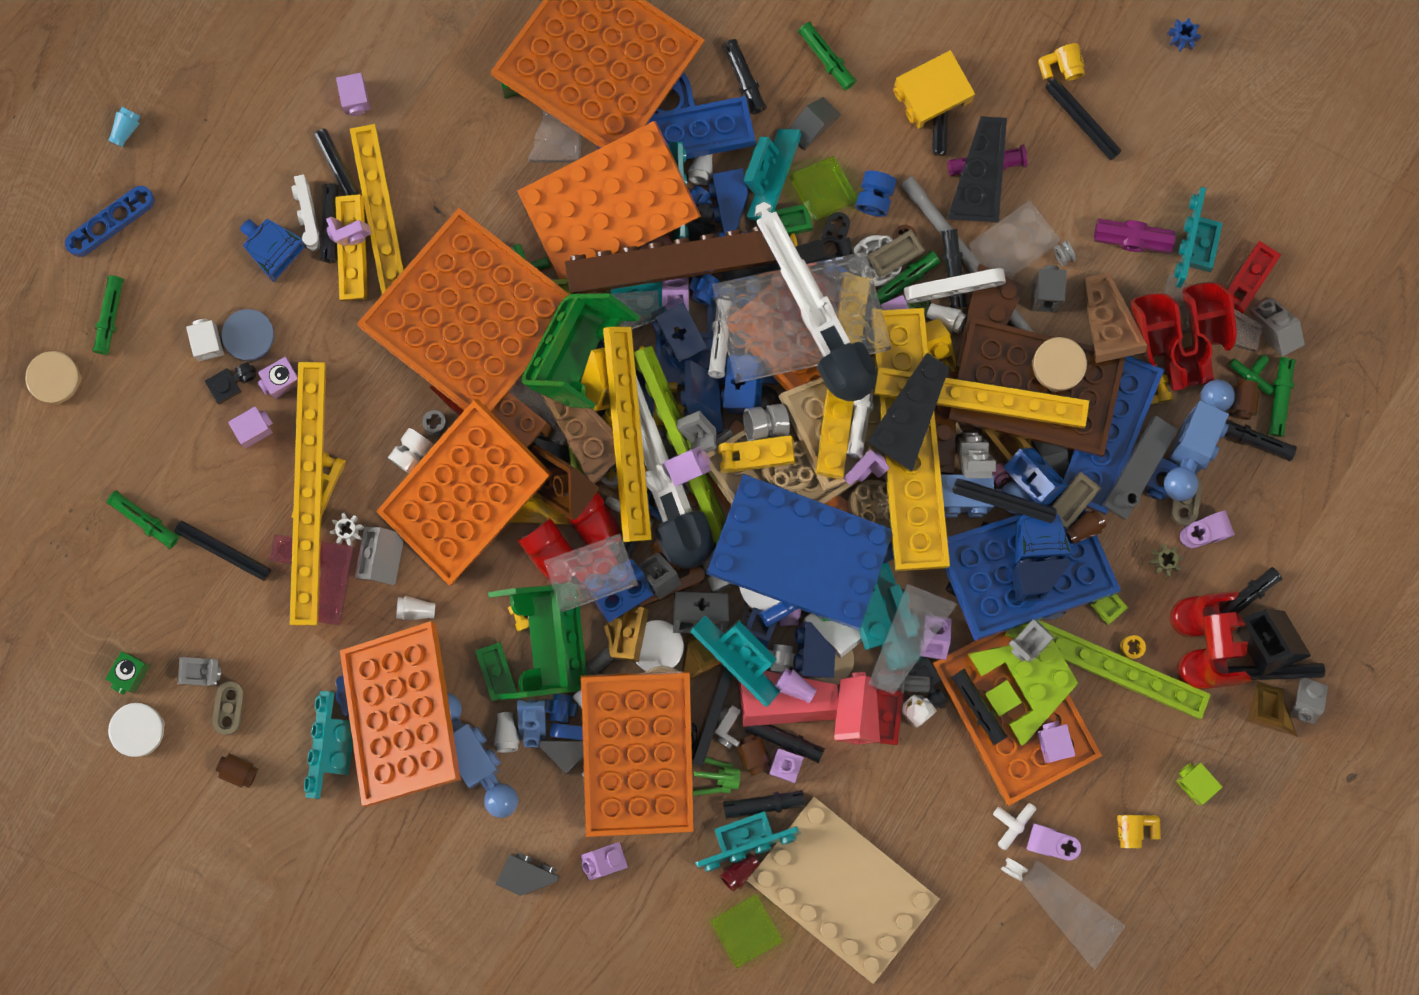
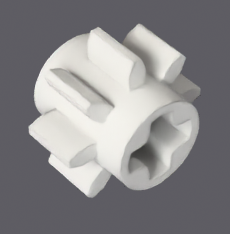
(347, 522)
(784, 658)

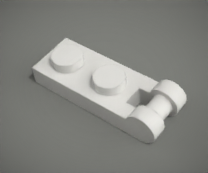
(307, 214)

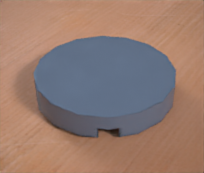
(248, 335)

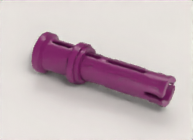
(1012, 158)

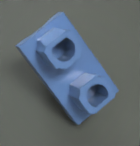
(531, 722)

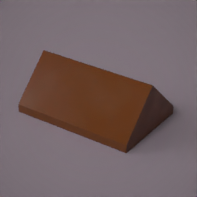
(566, 488)

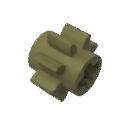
(1158, 560)

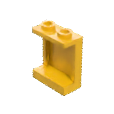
(933, 89)

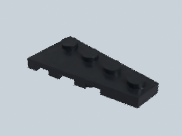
(981, 179)
(908, 418)

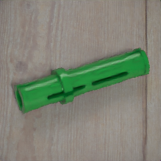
(832, 63)
(928, 261)
(105, 326)
(1283, 387)
(120, 503)

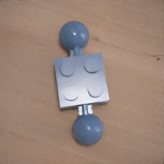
(1198, 439)
(958, 504)
(480, 765)

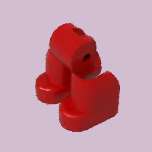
(1211, 323)
(592, 525)
(1201, 617)

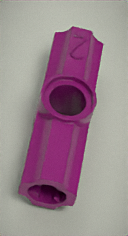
(1134, 236)

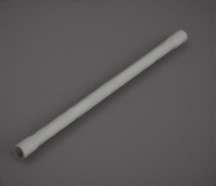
(920, 198)

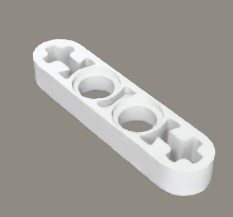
(954, 285)

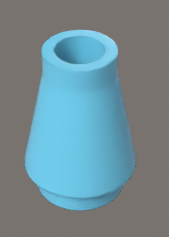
(123, 126)

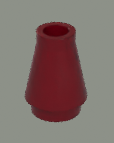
(738, 873)

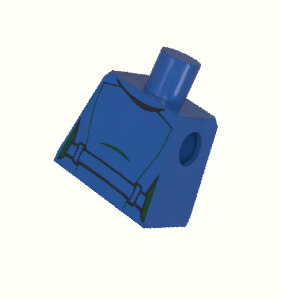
(271, 246)
(1040, 539)

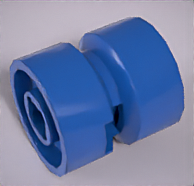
(877, 189)

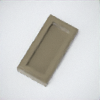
(895, 254)
(1075, 498)

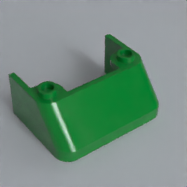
(568, 344)
(554, 642)

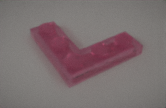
(335, 567)

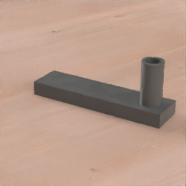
(1139, 468)

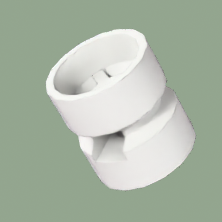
(411, 451)

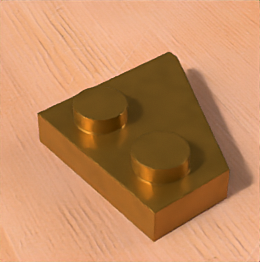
(627, 634)

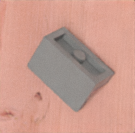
(379, 555)

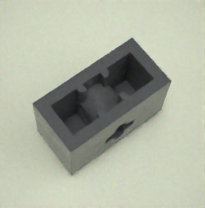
(1048, 289)
(692, 606)

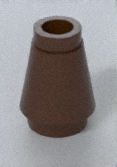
(1085, 527)

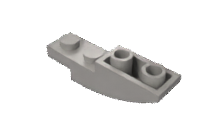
(974, 455)

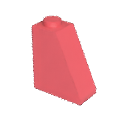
(857, 711)

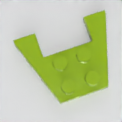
(1042, 682)

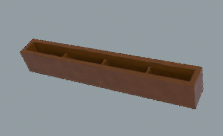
(668, 262)

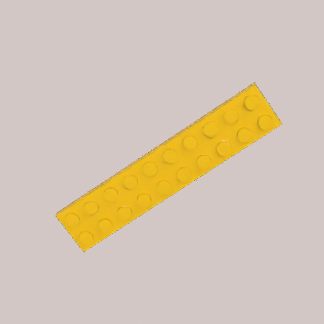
(913, 496)

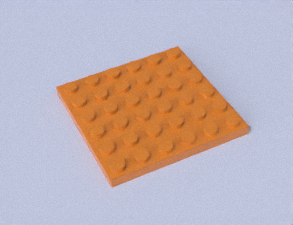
(598, 63)
(465, 313)

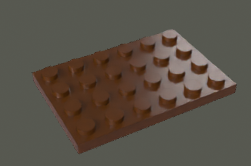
(1004, 358)

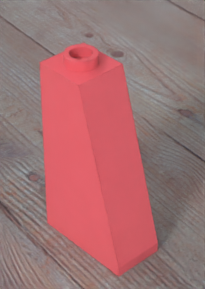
(788, 708)

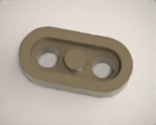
(1191, 507)
(228, 708)

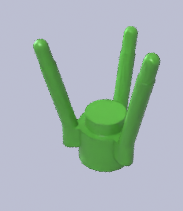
(727, 777)

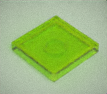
(823, 188)
(746, 931)

